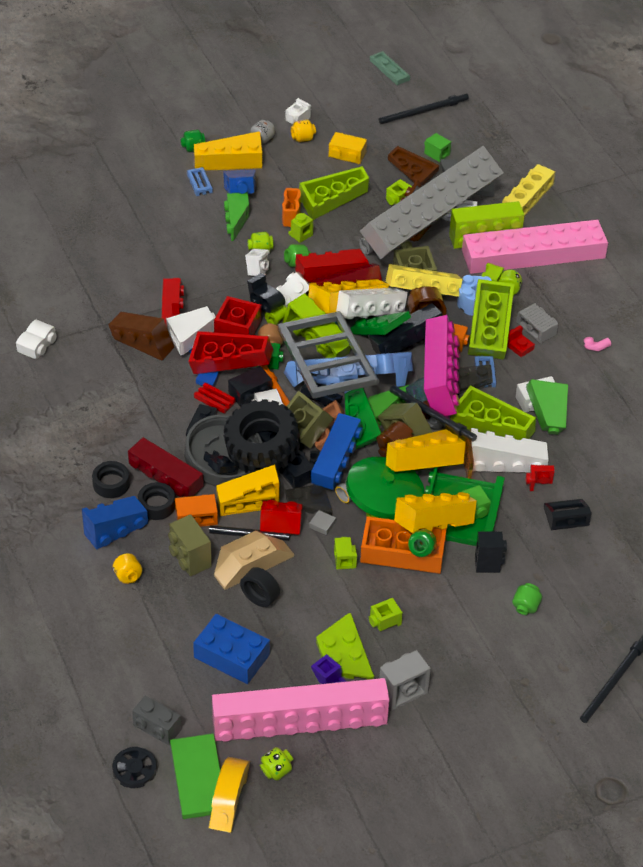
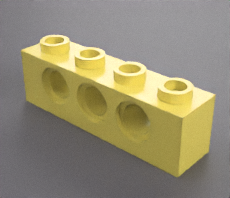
(532, 188)
(413, 278)

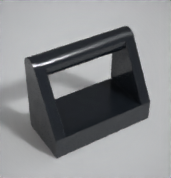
(567, 518)

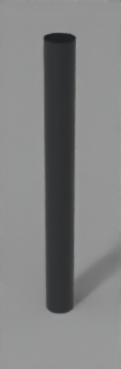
(242, 532)

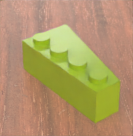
(332, 191)
(305, 307)
(490, 414)

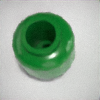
(190, 138)
(422, 543)

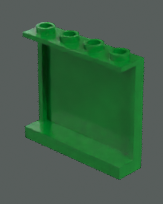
(453, 485)

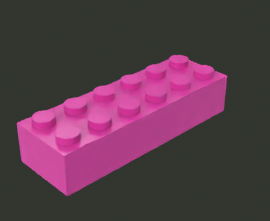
(441, 365)

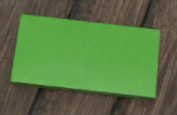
(196, 773)

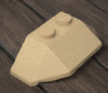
(249, 552)

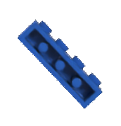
(336, 451)

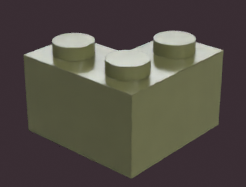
(407, 413)

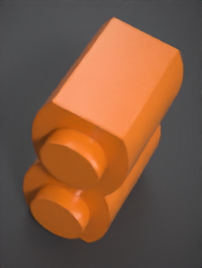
(291, 205)

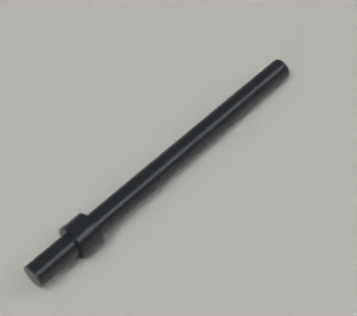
(452, 100)
(458, 428)
(635, 650)

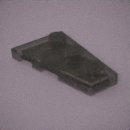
(475, 376)

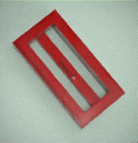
(216, 396)

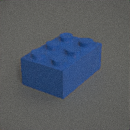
(231, 648)

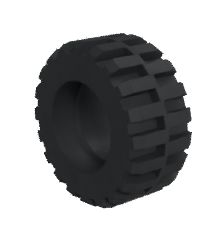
(256, 418)

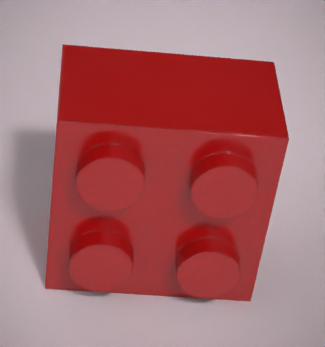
(237, 317)

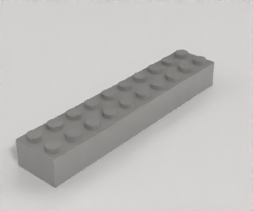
(431, 202)

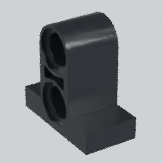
(264, 294)

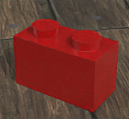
(281, 517)

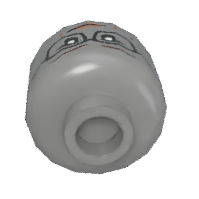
(266, 130)

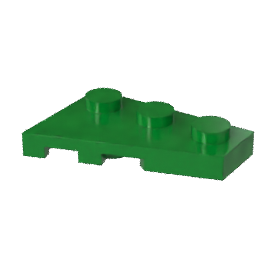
(380, 325)
(358, 406)

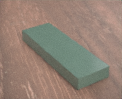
(390, 68)

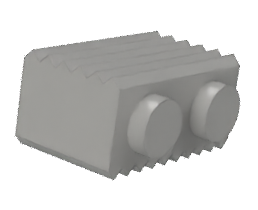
(537, 323)

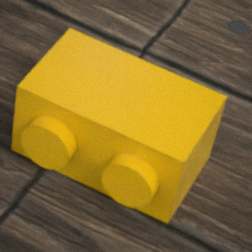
(347, 148)

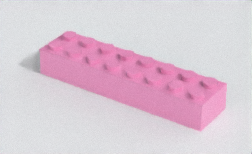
(535, 246)
(300, 709)

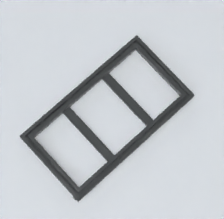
(305, 370)

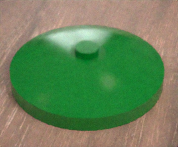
(377, 487)

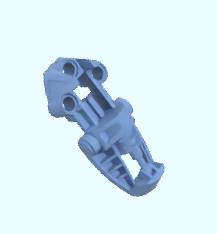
(381, 364)

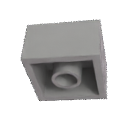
(406, 678)

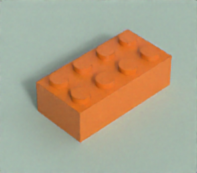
(387, 545)

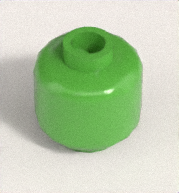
(292, 250)
(527, 599)

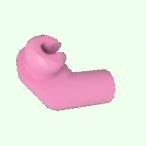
(596, 346)

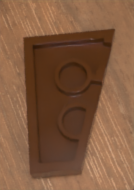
(412, 165)

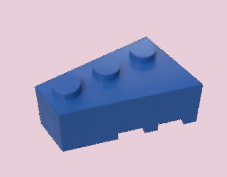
(113, 521)

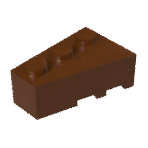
(142, 333)

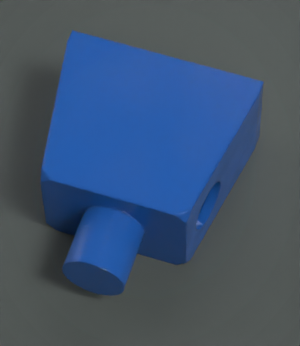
(240, 181)

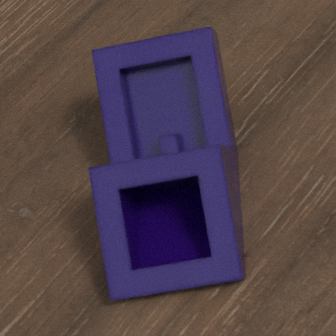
(327, 670)

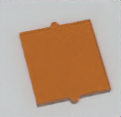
(468, 458)

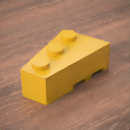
(248, 492)

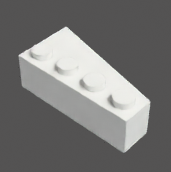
(506, 453)

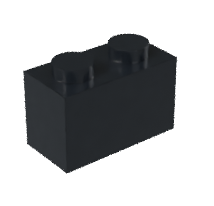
(246, 384)
(489, 551)

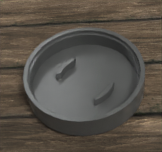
(208, 436)

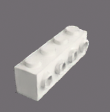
(371, 302)

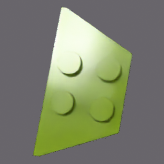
(345, 647)

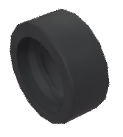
(108, 468)
(157, 489)
(250, 588)

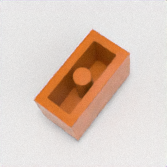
(202, 508)

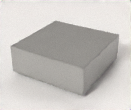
(322, 522)

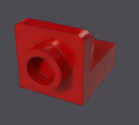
(519, 343)
(539, 474)

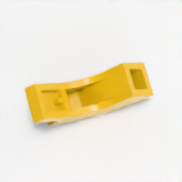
(227, 792)

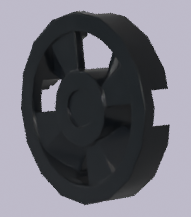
(133, 767)

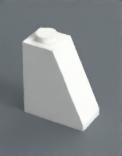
(185, 326)

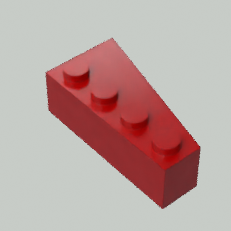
(326, 264)
(228, 351)

